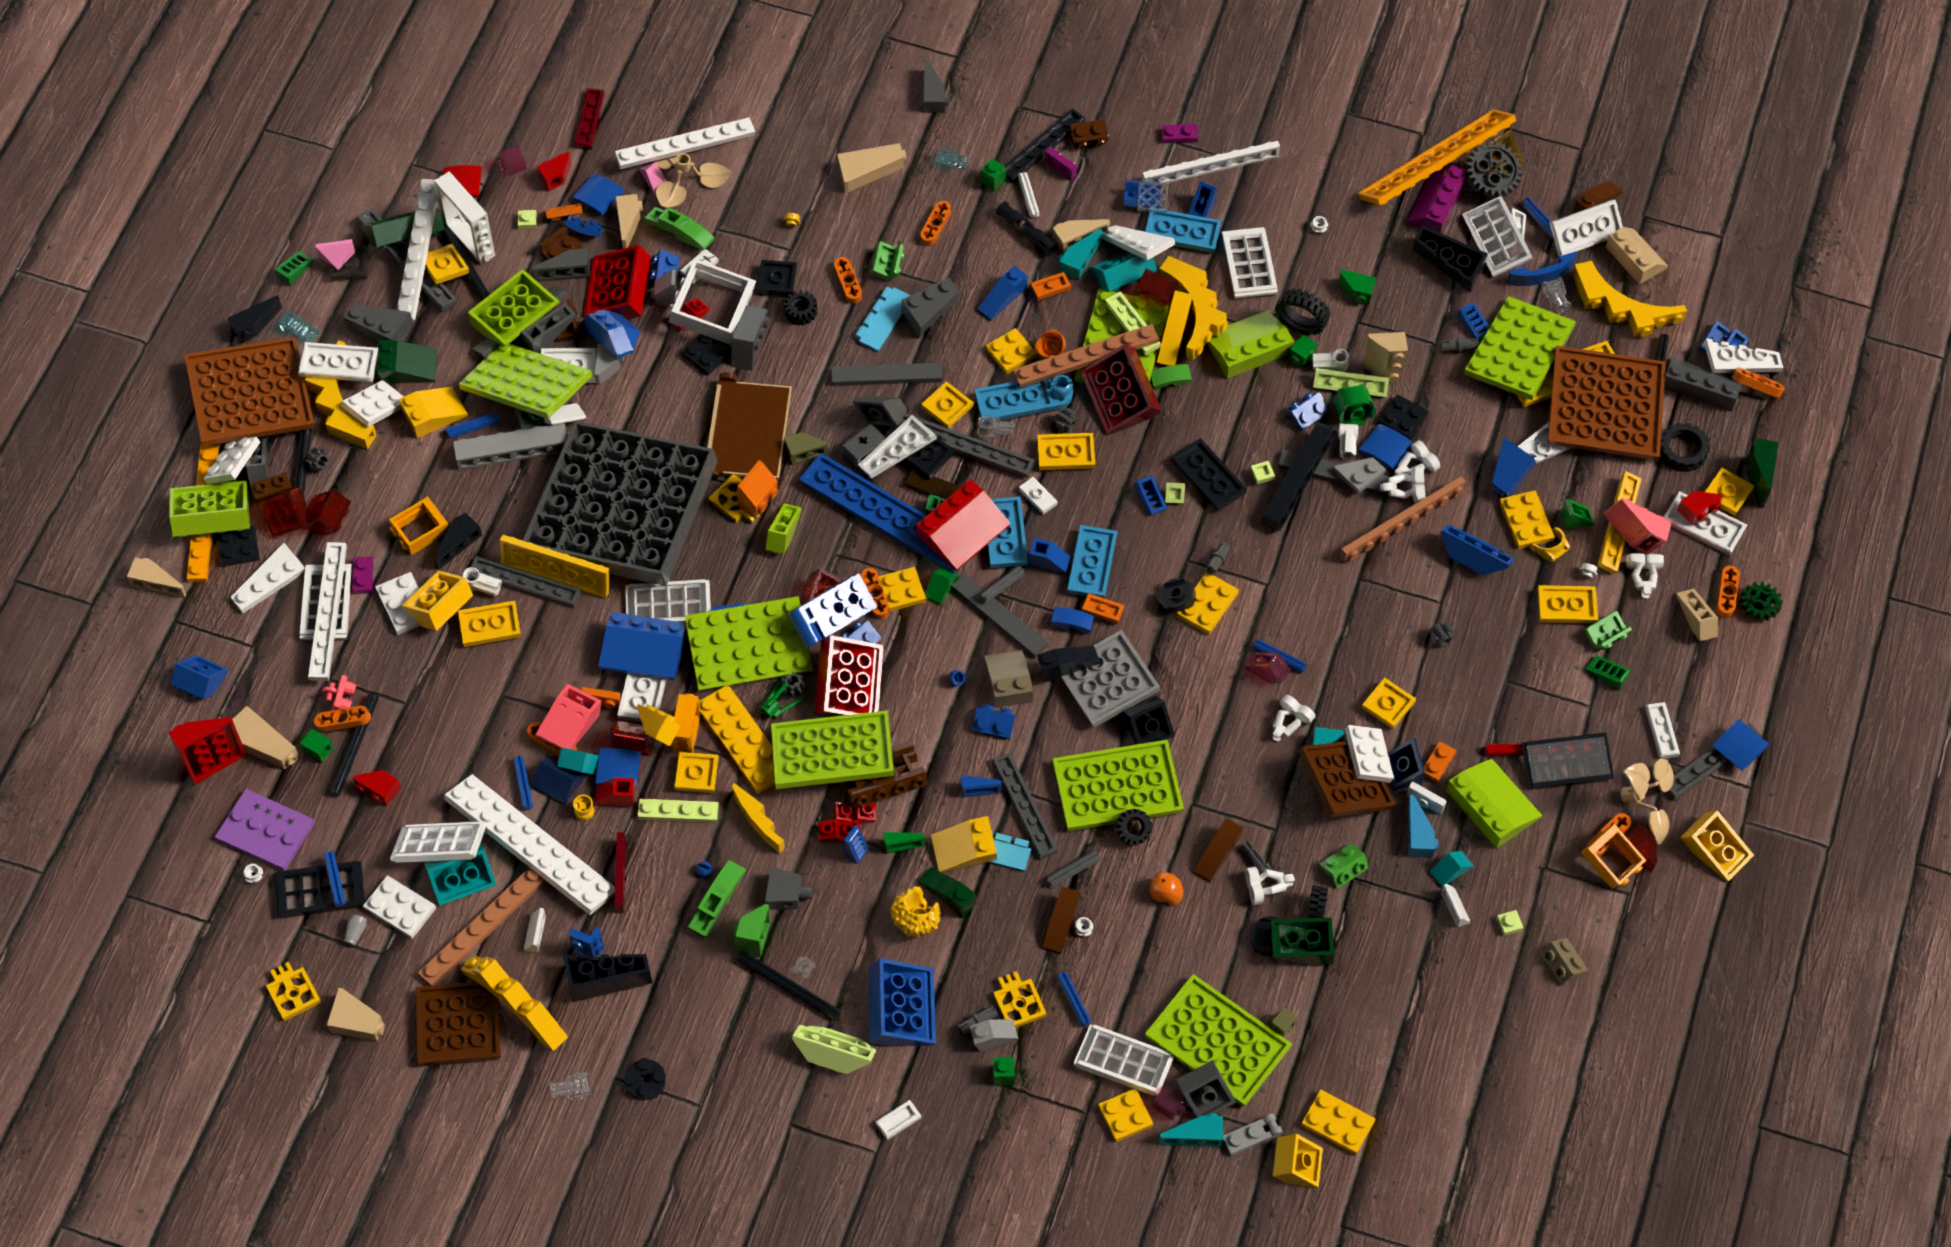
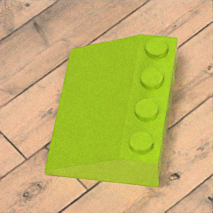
(512, 308)
(1250, 344)
(209, 508)
(1492, 802)

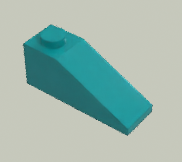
(1079, 255)
(1201, 1131)

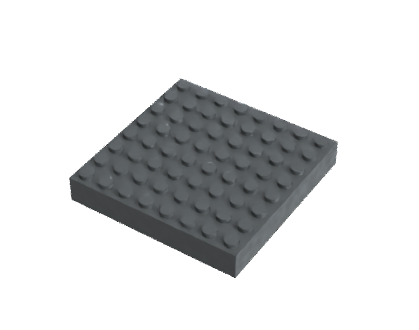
(622, 500)

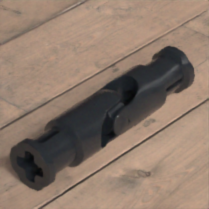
(1034, 235)

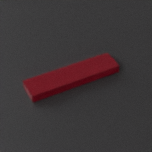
(589, 119)
(620, 872)

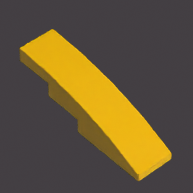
(1174, 328)
(755, 814)

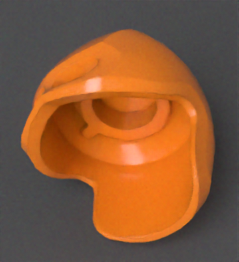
(1044, 344)
(1169, 891)

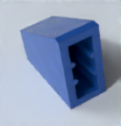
(1511, 468)

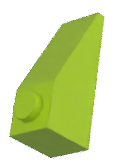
(783, 528)

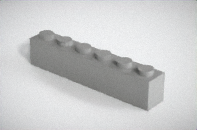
(510, 446)

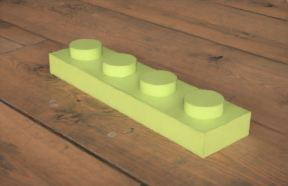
(1128, 317)
(1337, 379)
(678, 810)

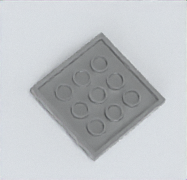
(1113, 684)

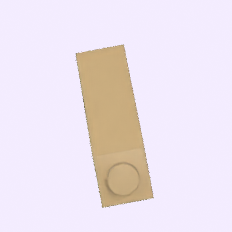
(629, 216)
(1073, 231)
(150, 576)
(1698, 614)

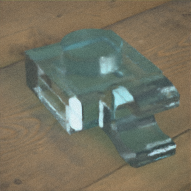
(949, 158)

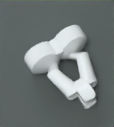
(1421, 453)
(1418, 488)
(1640, 561)
(1291, 707)
(1254, 881)

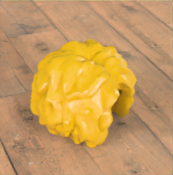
(913, 915)

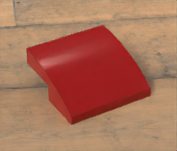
(468, 176)

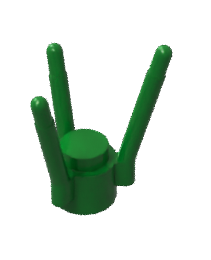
(770, 705)

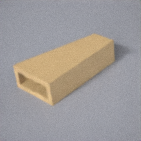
(868, 165)
(263, 740)

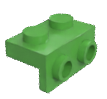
(887, 261)
(1606, 630)
(1345, 865)

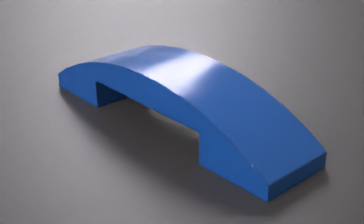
(1523, 277)

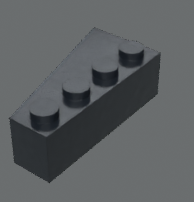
(1451, 256)
(605, 974)

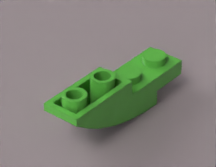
(681, 226)
(716, 898)

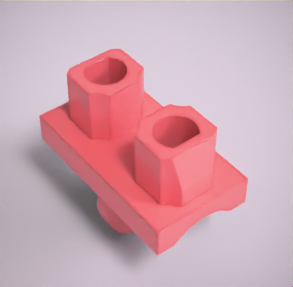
(344, 687)

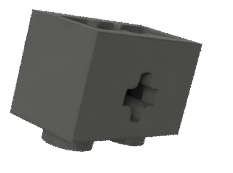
(862, 444)

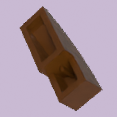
(1218, 850)
(1061, 920)

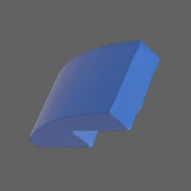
(590, 228)
(1076, 619)

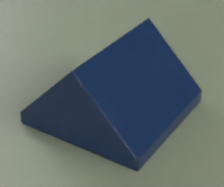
(1406, 765)
(556, 781)

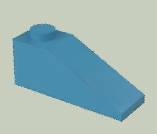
(1420, 832)

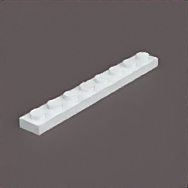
(684, 143)
(1213, 164)
(418, 248)
(327, 611)

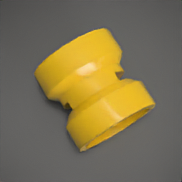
(583, 802)

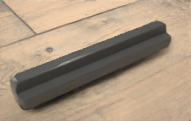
(1002, 584)
(1072, 869)

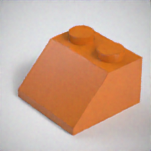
(756, 489)

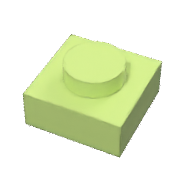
(527, 219)
(1262, 472)
(1175, 492)
(1509, 922)

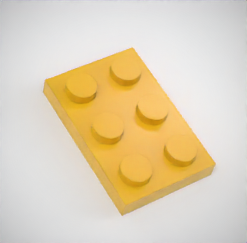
(1066, 451)
(1526, 519)
(1210, 604)
(1567, 604)
(489, 623)
(1338, 1122)

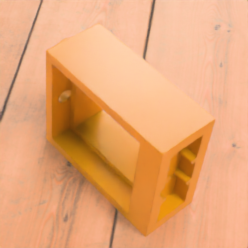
(413, 513)
(688, 716)
(1625, 847)

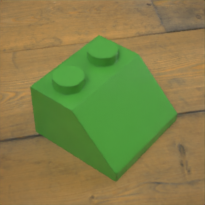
(752, 931)

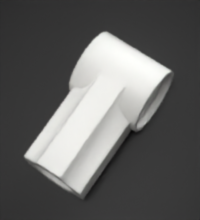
(1330, 360)
(1348, 436)
(482, 582)

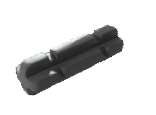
(1255, 857)

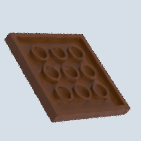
(1337, 784)
(457, 1024)

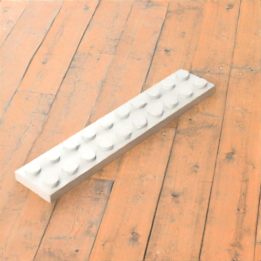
(531, 844)

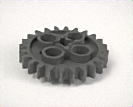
(1483, 156)

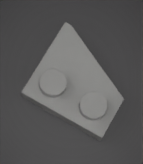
(1360, 473)

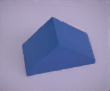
(1203, 200)

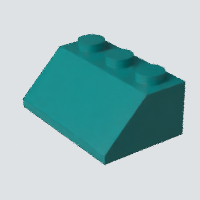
(1121, 270)
(460, 877)

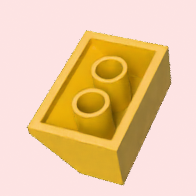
(438, 599)

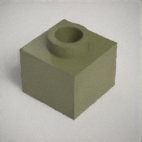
(1283, 1022)

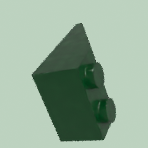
(406, 362)
(1761, 467)
(1303, 940)

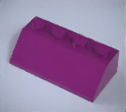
(1438, 198)

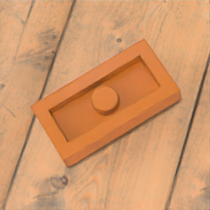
(557, 212)
(1050, 286)
(1103, 608)
(608, 698)
(1439, 761)

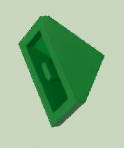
(1575, 515)
(940, 585)

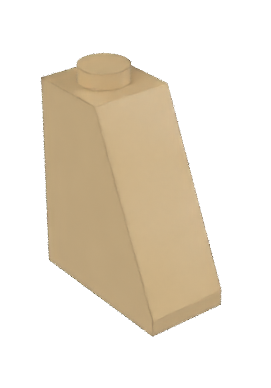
(354, 1018)

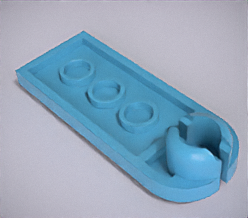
(1011, 401)

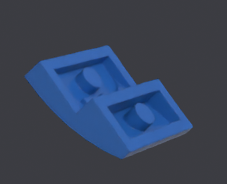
(598, 194)
(1721, 333)
(1386, 446)
(1740, 745)
(617, 764)

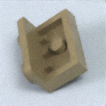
(1563, 960)

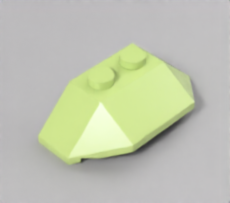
(833, 1048)

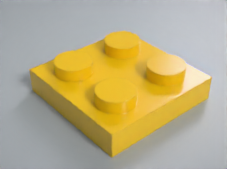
(445, 264)
(1011, 351)
(947, 405)
(1732, 488)
(902, 589)
(1388, 703)
(696, 772)
(1125, 1115)

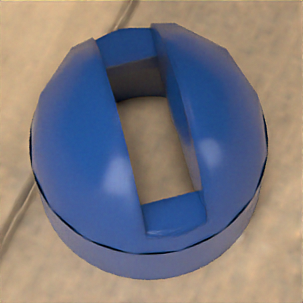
(957, 674)
(702, 872)

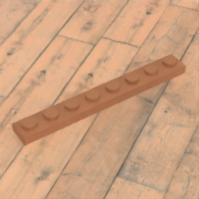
(1083, 356)
(1398, 522)
(481, 927)

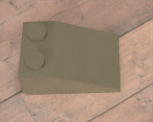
(1009, 679)

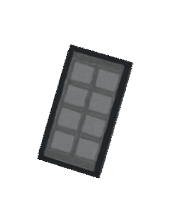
(1567, 760)
(309, 892)

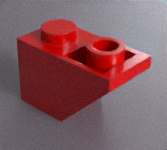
(555, 171)
(1698, 505)
(378, 784)
(616, 792)

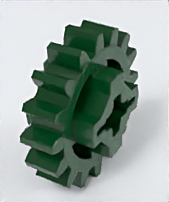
(1761, 600)

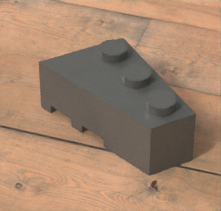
(928, 305)
(378, 323)
(748, 337)

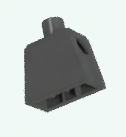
(785, 890)

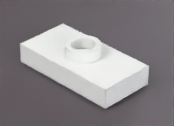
(1038, 495)
(1427, 798)

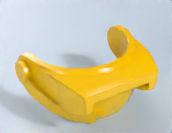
(1553, 553)

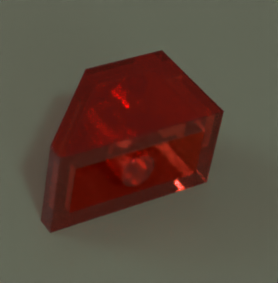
(1645, 843)

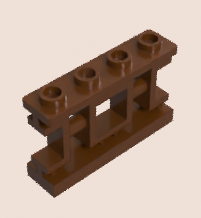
(892, 785)

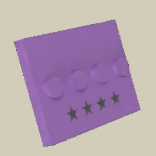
(265, 829)

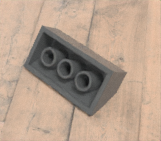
(1702, 384)

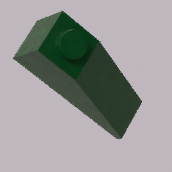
(949, 891)

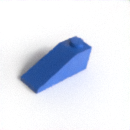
(1004, 292)

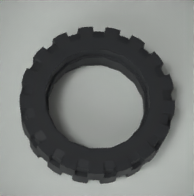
(1688, 431)

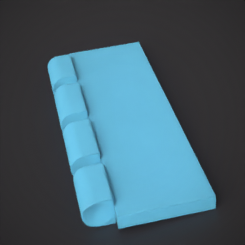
(881, 319)
(1011, 855)

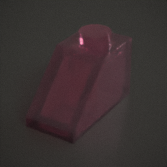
(1268, 666)

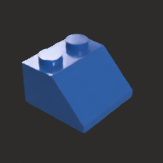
(198, 676)

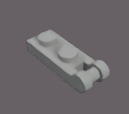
(1251, 1135)

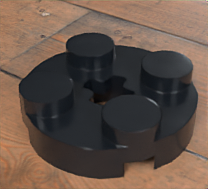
(1175, 604)
(1258, 933)
(645, 1068)

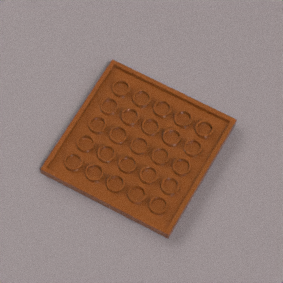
(248, 391)
(1606, 403)

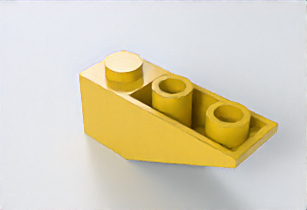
(658, 724)

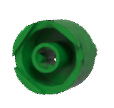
(1354, 405)

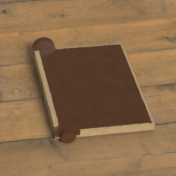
(748, 426)

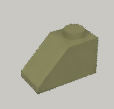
(804, 447)

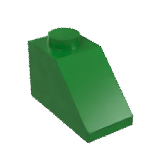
(1357, 286)

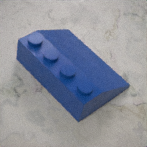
(642, 645)
(901, 1004)

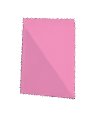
(653, 176)
(336, 252)

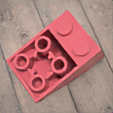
(1638, 525)
(569, 718)

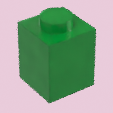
(993, 174)
(1302, 351)
(316, 745)
(1003, 1071)

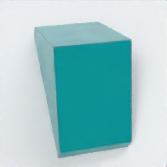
(1326, 735)
(577, 760)
(1451, 867)

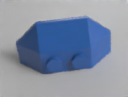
(612, 332)
(1474, 552)

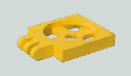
(723, 489)
(285, 978)
(1013, 987)

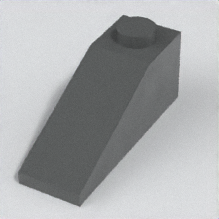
(934, 91)
(566, 265)
(548, 328)
(258, 465)

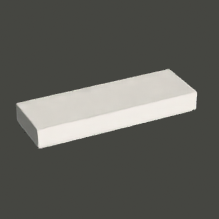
(1662, 730)

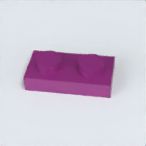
(1179, 133)
(1060, 163)
(363, 575)

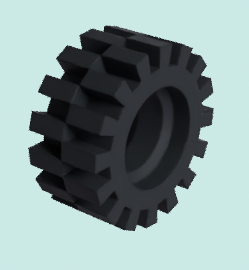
(800, 316)
(1146, 826)
(1317, 902)

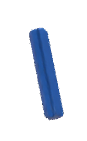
(1538, 215)
(473, 424)
(1291, 661)
(522, 781)
(334, 879)
(1073, 998)

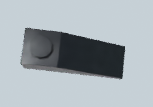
(252, 321)
(459, 536)
(1066, 661)

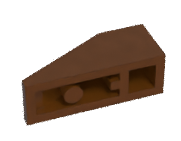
(1597, 195)

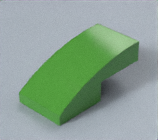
(1170, 375)

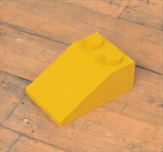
(431, 409)
(964, 845)
(1717, 845)

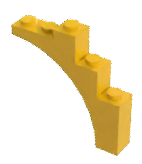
(1204, 303)
(1618, 307)
(339, 421)
(509, 991)

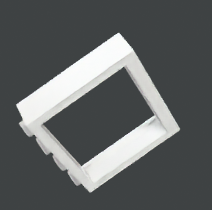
(454, 203)
(718, 276)

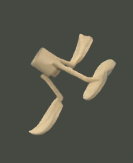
(672, 194)
(1638, 777)

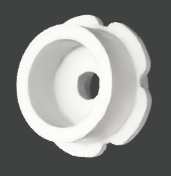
(1319, 220)
(1588, 570)
(252, 868)
(1083, 921)

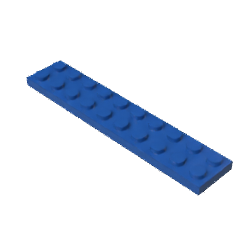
(869, 504)

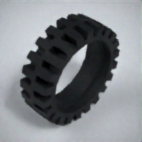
(1307, 302)

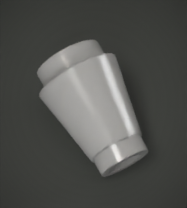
(354, 929)

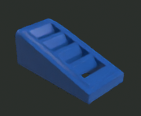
(1469, 312)
(1156, 493)
(979, 786)
(855, 845)

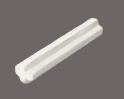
(1028, 195)

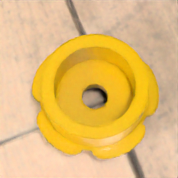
(791, 219)

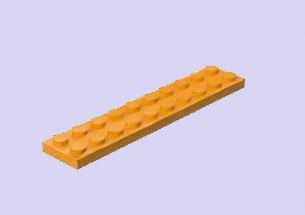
(1437, 157)

